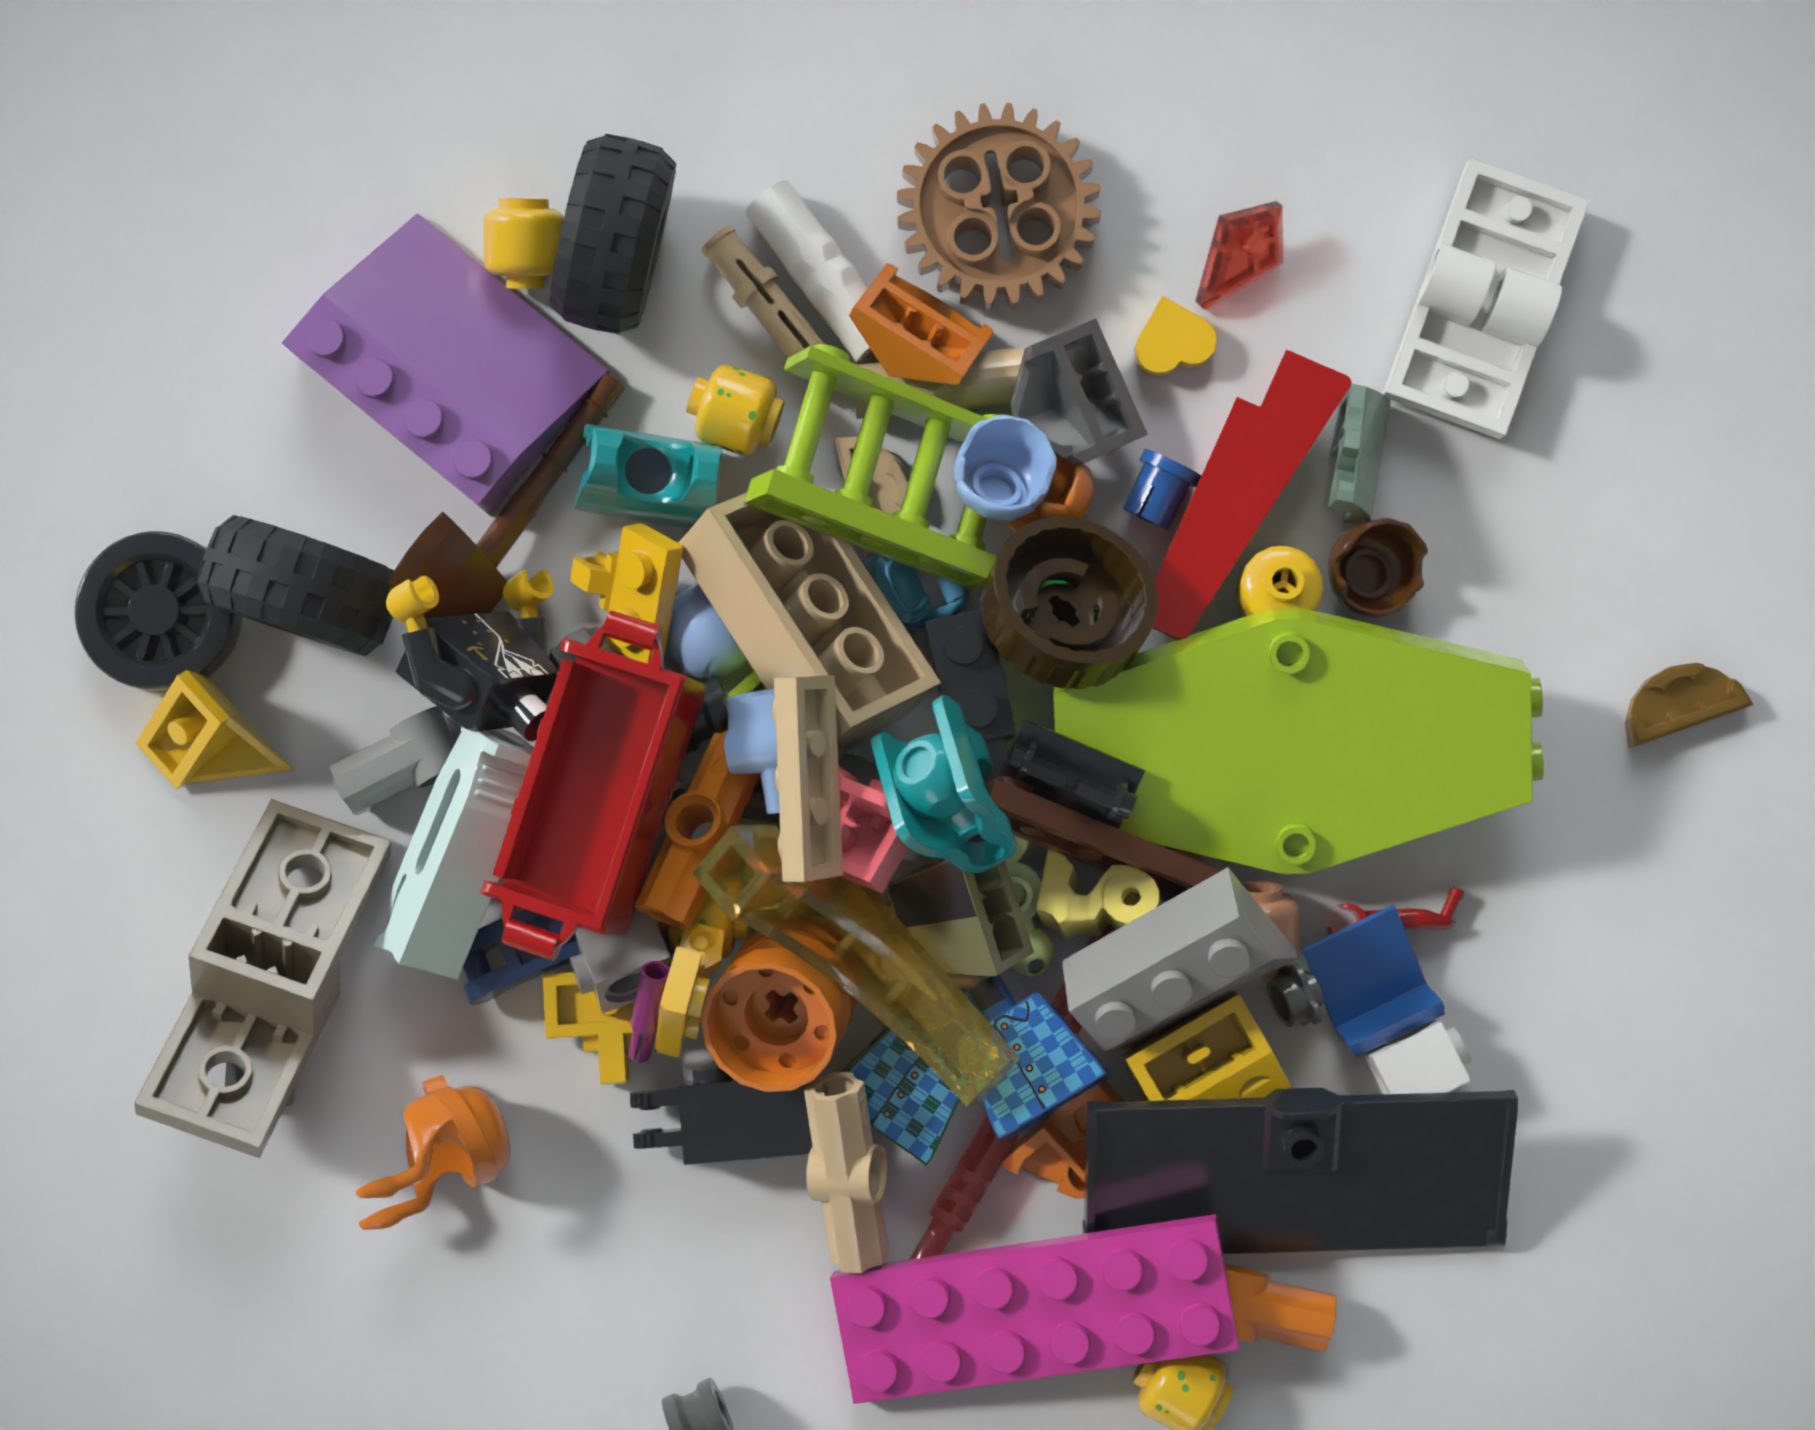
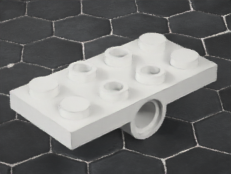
(1486, 298)

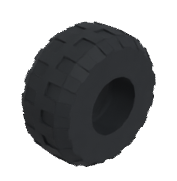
(612, 233)
(296, 584)

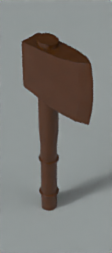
(468, 571)

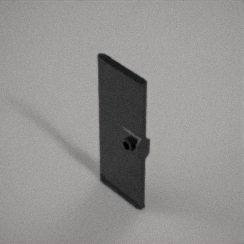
(1308, 1168)

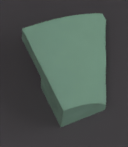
(1358, 450)

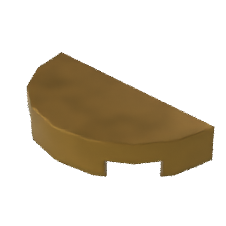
(1681, 699)

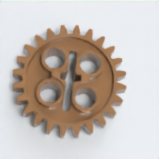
(944, 214)

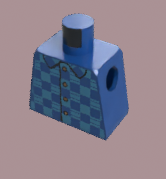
(1052, 1063)

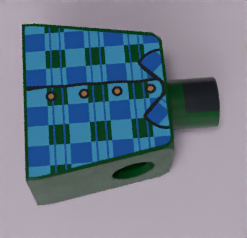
(904, 1095)

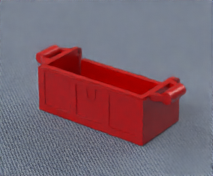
(595, 789)

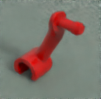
(1416, 918)

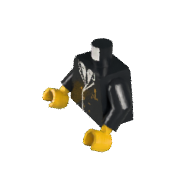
(480, 666)

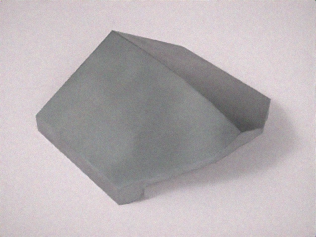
(1076, 395)

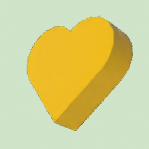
(1173, 339)

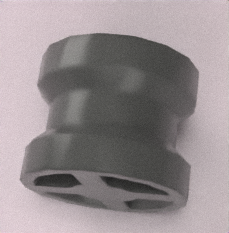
(698, 1410)

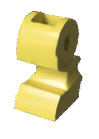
(1116, 899)

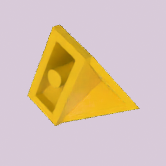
(205, 736)

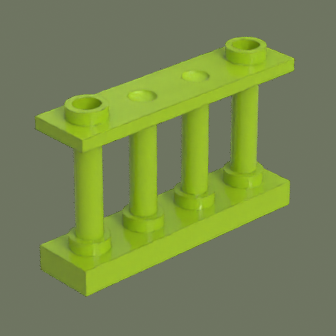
(848, 510)

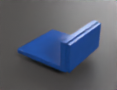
(1372, 982)

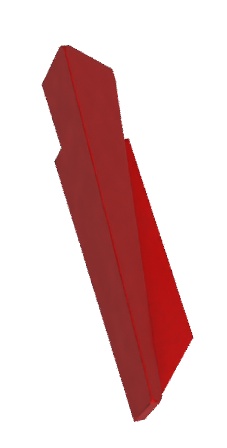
(1241, 484)

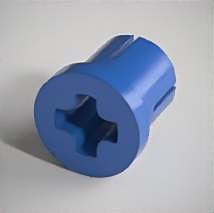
(1159, 489)

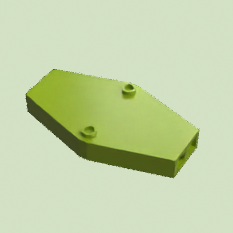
(1311, 738)

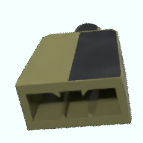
(962, 917)

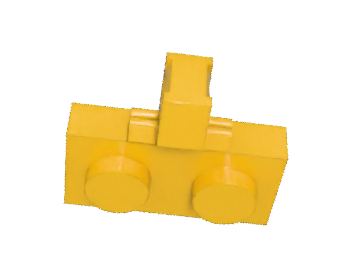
(634, 581)
(687, 987)
(579, 1015)

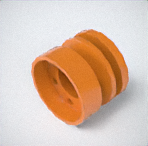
(760, 1032)

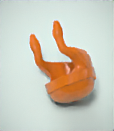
(444, 1134)

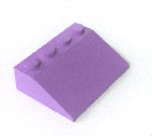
(447, 360)

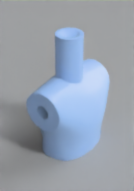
(751, 741)

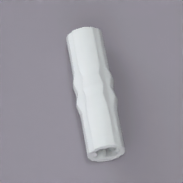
(812, 261)

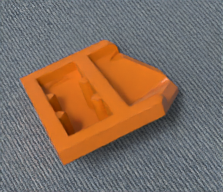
(915, 331)

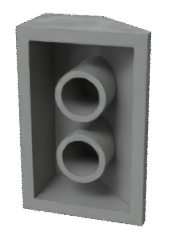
(1173, 963)

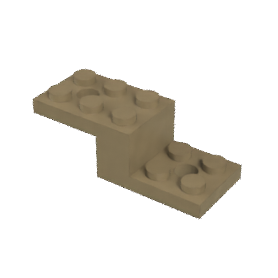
(263, 978)

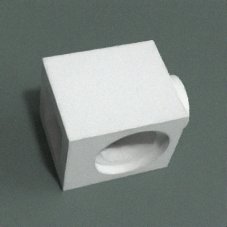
(1420, 1061)

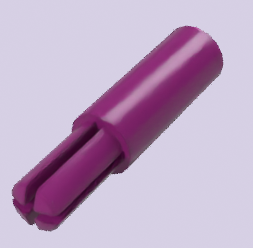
(646, 1009)

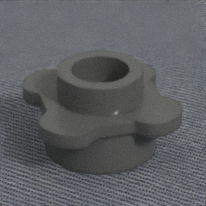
(1296, 996)

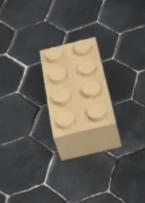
(807, 610)

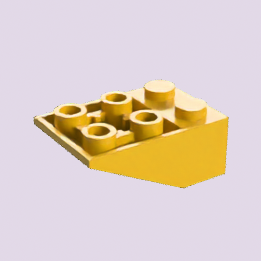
(1208, 1057)

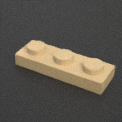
(807, 778)

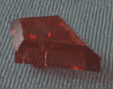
(1241, 251)

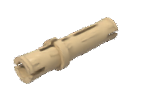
(732, 261)

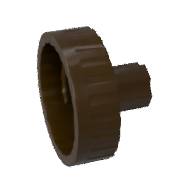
(1059, 636)

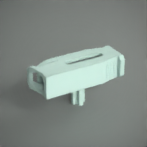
(452, 852)

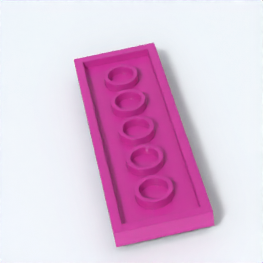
(1036, 1309)

